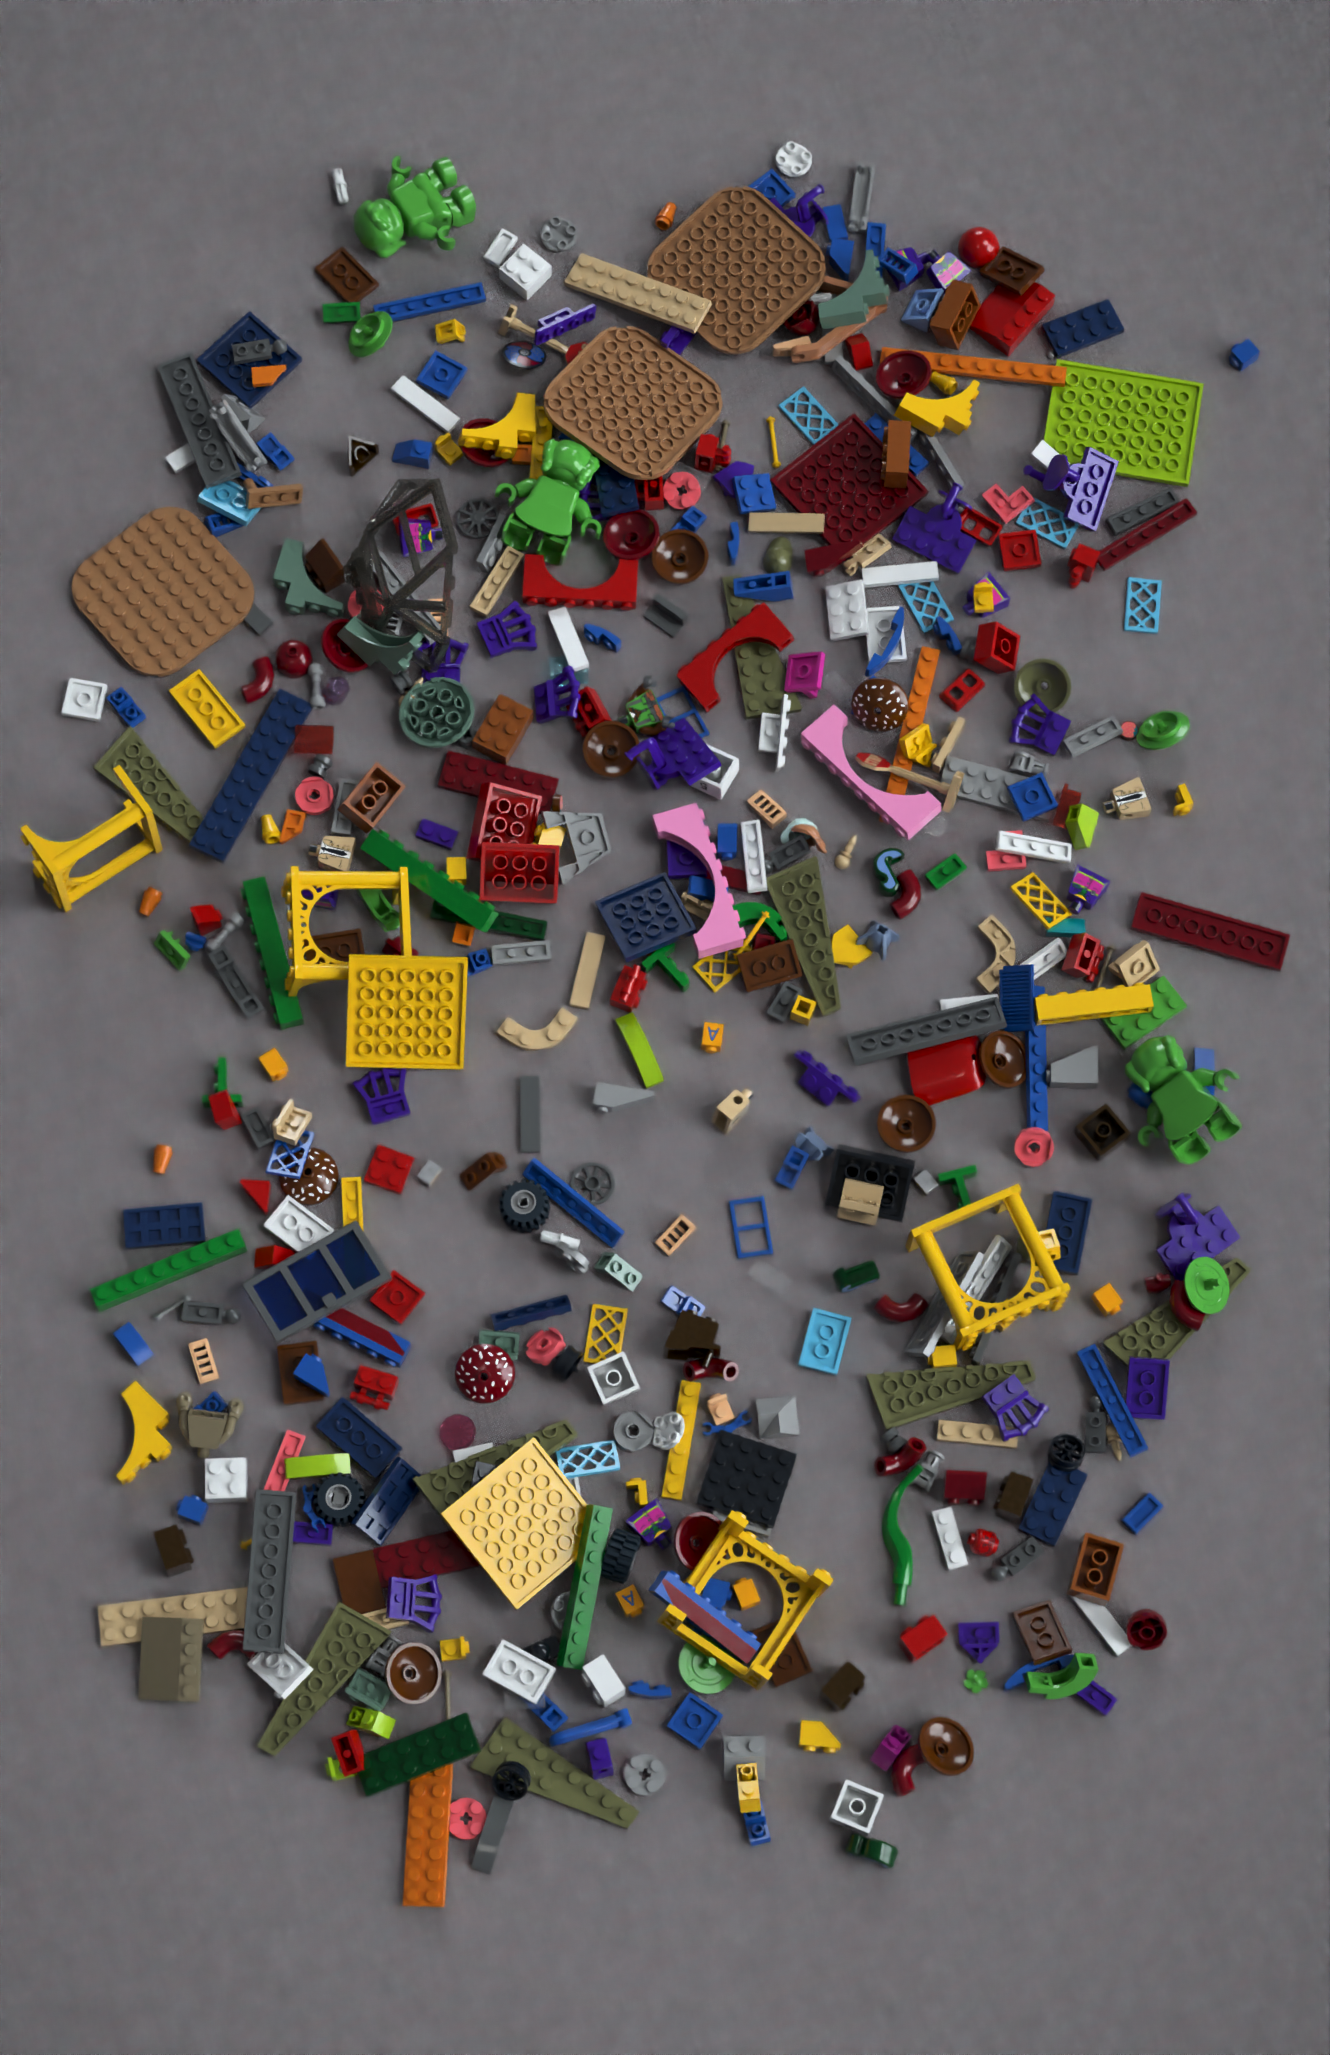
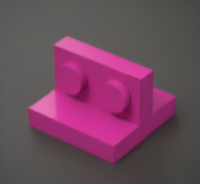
(805, 673)

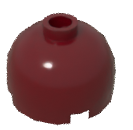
(804, 320)
(293, 658)
(1146, 1629)

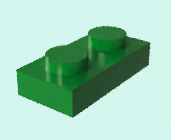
(341, 312)
(945, 872)

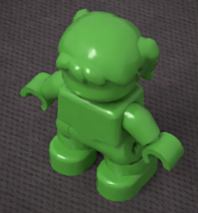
(415, 209)
(552, 501)
(1180, 1099)

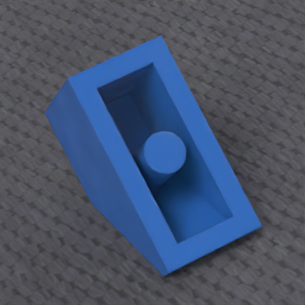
(840, 256)
(413, 453)
(727, 841)
(312, 1373)

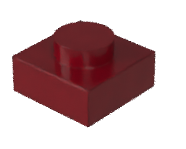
(762, 940)

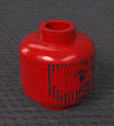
(983, 1542)

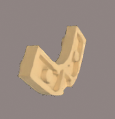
(1004, 951)
(538, 1039)

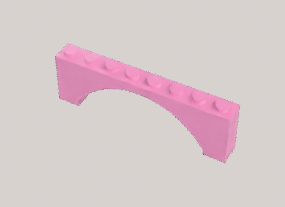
(904, 812)
(687, 829)

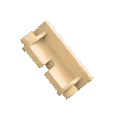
(697, 907)

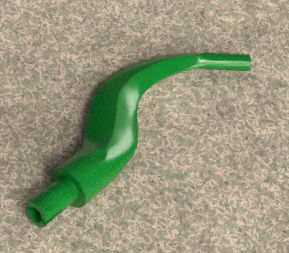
(896, 1541)

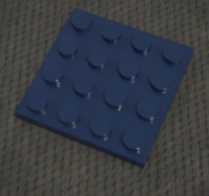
(237, 379)
(645, 917)

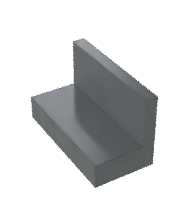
(666, 615)

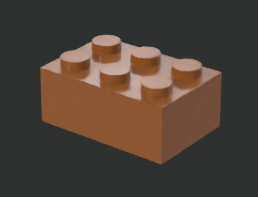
(955, 314)
(896, 454)
(503, 729)
(371, 797)
(1095, 1569)

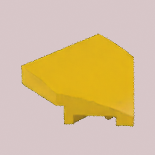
(918, 745)
(845, 948)

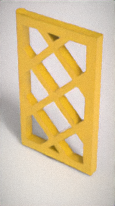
(1039, 913)
(726, 977)
(593, 1323)

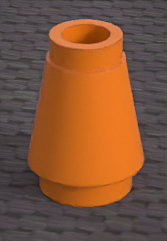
(666, 216)
(149, 901)
(161, 1158)

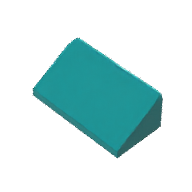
(1066, 928)

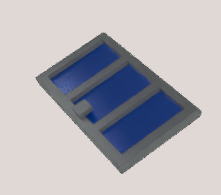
(316, 1281)

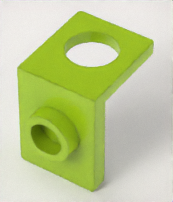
(332, 1770)

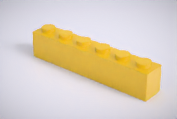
(1093, 1004)

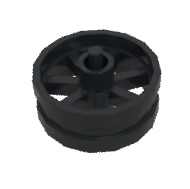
(566, 1364)
(1066, 1453)
(510, 1790)

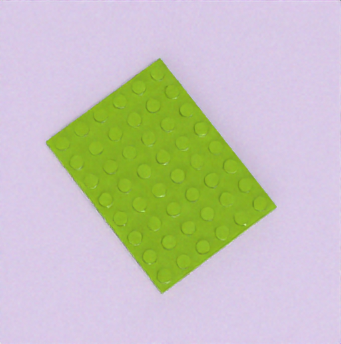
(1129, 417)

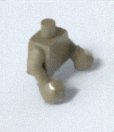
(206, 1428)

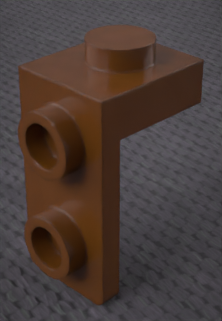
(481, 1169)

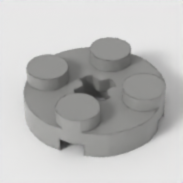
(574, 1258)
(621, 1431)
(653, 1767)

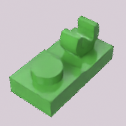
(172, 949)

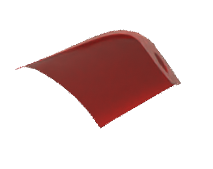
(946, 1070)

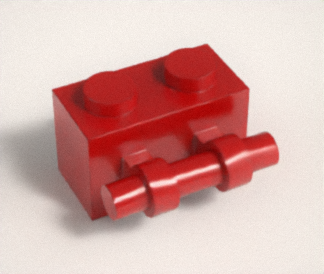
(709, 454)
(652, 493)
(1082, 564)
(591, 710)
(1083, 957)
(628, 988)
(376, 1383)

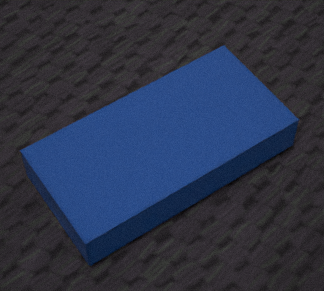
(836, 226)
(1142, 1513)

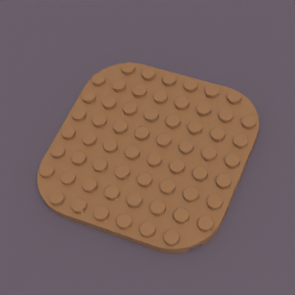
(743, 260)
(633, 402)
(163, 591)

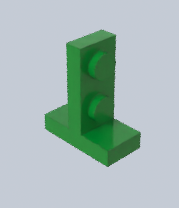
(668, 965)
(221, 1070)
(959, 1188)

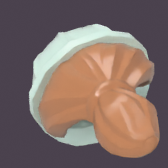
(806, 828)

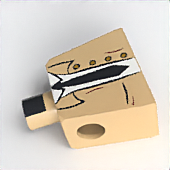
(1128, 801)
(334, 853)
(732, 1109)

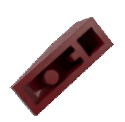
(826, 558)

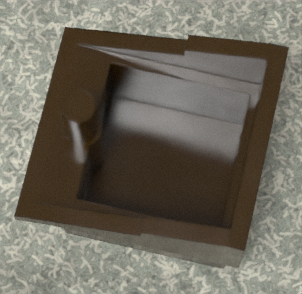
(693, 1338)

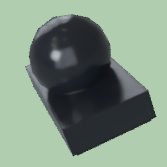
(545, 1649)

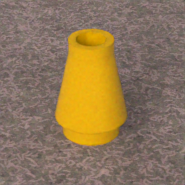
(944, 383)
(270, 832)

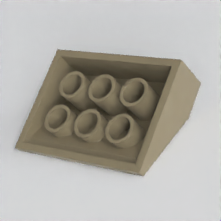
(171, 1659)

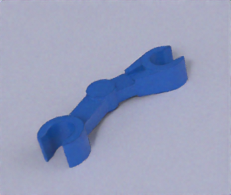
(739, 1422)
(309, 1496)

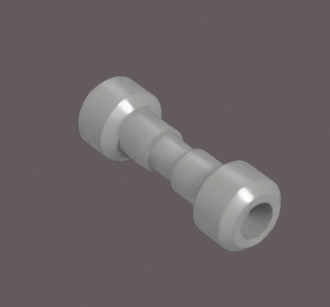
(315, 670)
(234, 921)

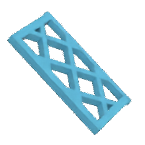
(812, 402)
(1050, 537)
(1156, 598)
(918, 615)
(599, 1466)

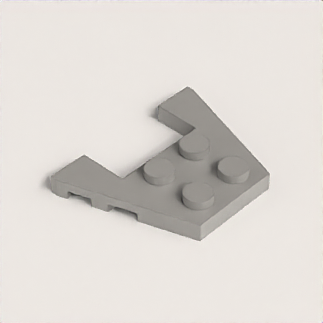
(586, 837)

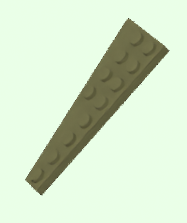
(758, 664)
(153, 783)
(802, 906)
(1160, 1332)
(923, 1393)
(449, 1483)
(337, 1654)
(552, 1775)

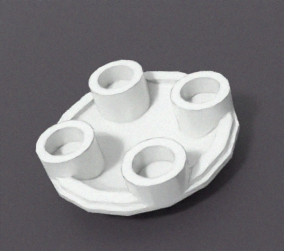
(793, 159)
(668, 1430)

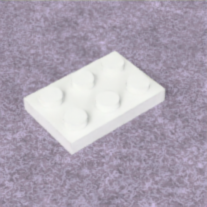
(847, 610)
(879, 635)
(296, 1225)
(281, 1671)
(519, 1672)

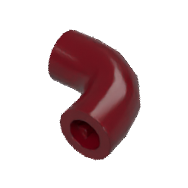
(262, 683)
(910, 895)
(1182, 1309)
(901, 1311)
(718, 1368)
(901, 1460)
(228, 1642)
(903, 1768)

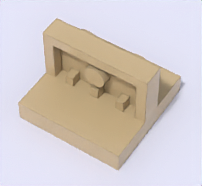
(1135, 964)
(860, 1201)

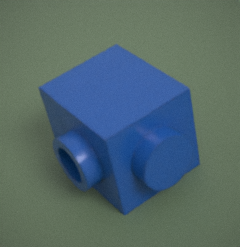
(1243, 354)
(192, 1509)

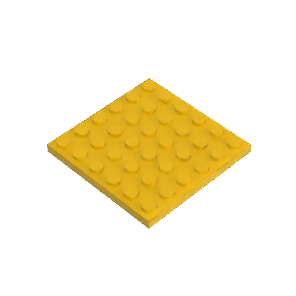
(406, 1011)
(520, 1523)

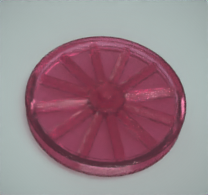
(457, 1432)

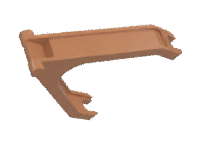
(816, 350)

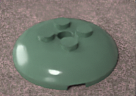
(435, 697)

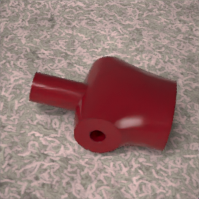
(1157, 1283)

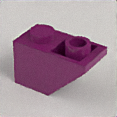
(890, 1747)

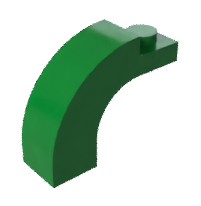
(751, 913)

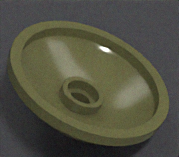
(1033, 675)

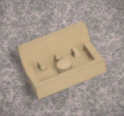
(290, 1123)

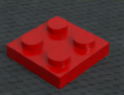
(1019, 550)
(389, 1169)
(397, 1298)

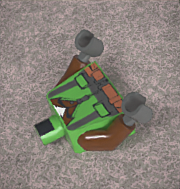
(644, 711)

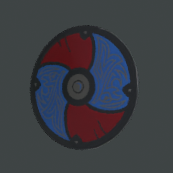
(524, 354)

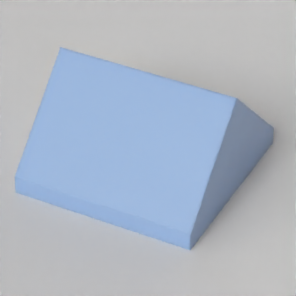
(922, 308)

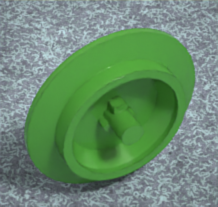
(370, 333)
(1163, 730)
(1206, 1285)
(701, 1671)

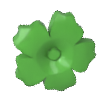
(975, 1680)

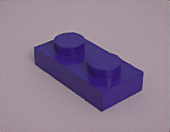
(437, 834)
(305, 1534)
(1097, 1698)

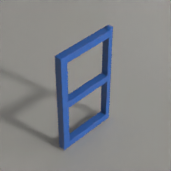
(687, 714)
(751, 1227)

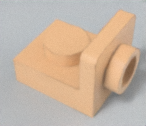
(720, 1409)

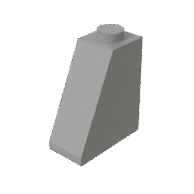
(1075, 1071)

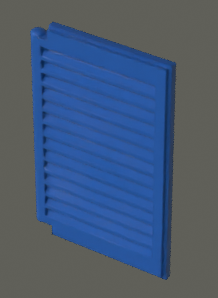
(1017, 997)

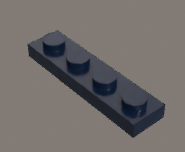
(531, 1312)

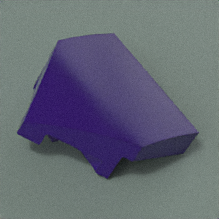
(725, 476)
(978, 1638)

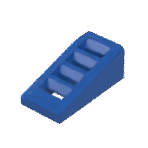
(906, 273)
(218, 530)

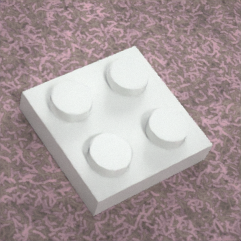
(84, 699)

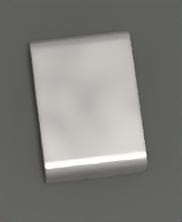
(429, 1173)
(925, 1182)

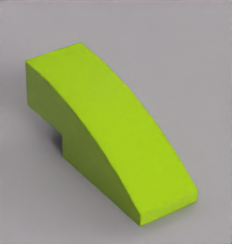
(317, 1466)

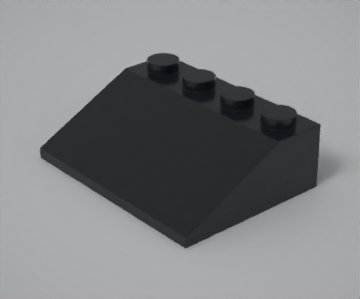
(873, 1168)

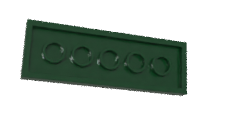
(418, 1754)

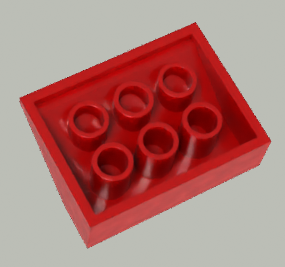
(1008, 317)
(503, 817)
(519, 872)

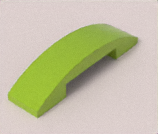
(640, 1050)

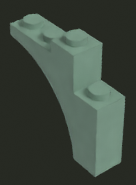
(853, 304)
(302, 593)
(380, 647)

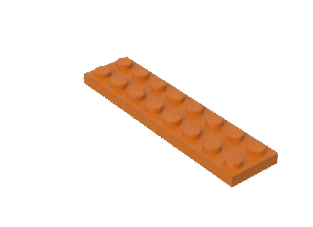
(428, 1839)

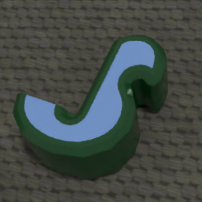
(882, 871)
(856, 1276)
(872, 1850)

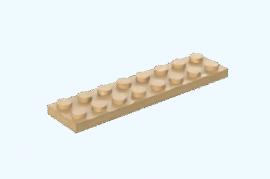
(638, 293)
(220, 1610)

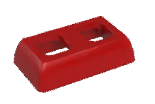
(415, 513)
(982, 522)
(969, 692)

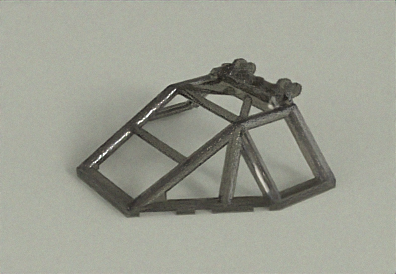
(361, 570)

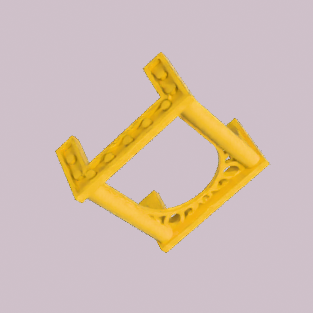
(56, 859)
(308, 972)
(965, 1323)
(809, 1589)

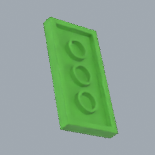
(1132, 1028)

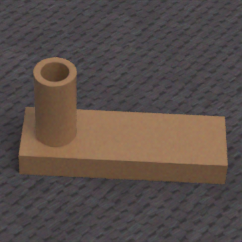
(272, 495)

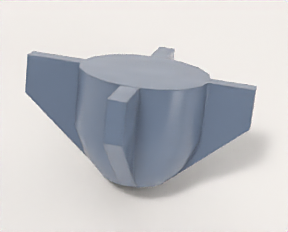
(878, 938)
(813, 1145)

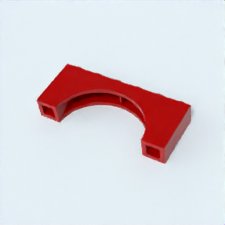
(616, 592)
(757, 626)

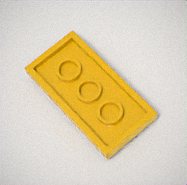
(207, 708)

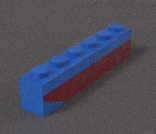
(365, 1335)
(705, 1617)

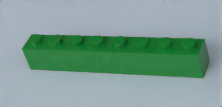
(430, 881)
(272, 951)
(168, 1270)
(584, 1587)

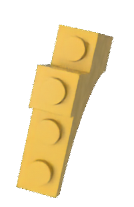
(934, 414)
(503, 436)
(148, 1442)

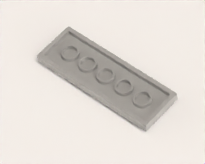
(987, 785)
(938, 1314)

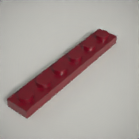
(1146, 534)

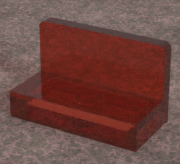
(314, 739)
(1068, 798)

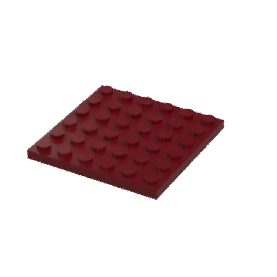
(844, 484)

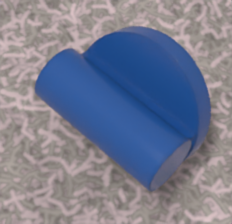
(194, 941)

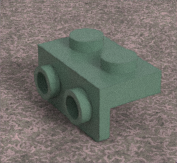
(504, 1339)
(369, 1690)

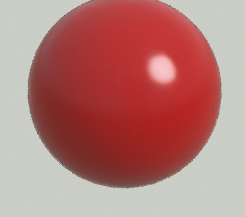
(978, 247)

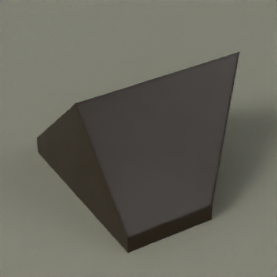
(360, 453)

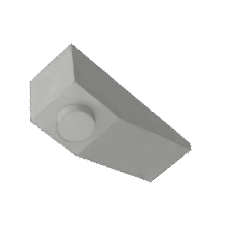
(616, 1097)

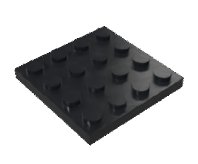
(746, 1478)

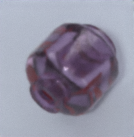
(335, 690)

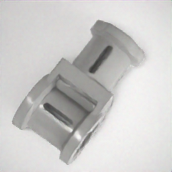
(1028, 765)
(928, 1475)
(382, 1655)

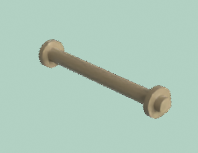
(725, 424)
(1111, 949)
(447, 1674)

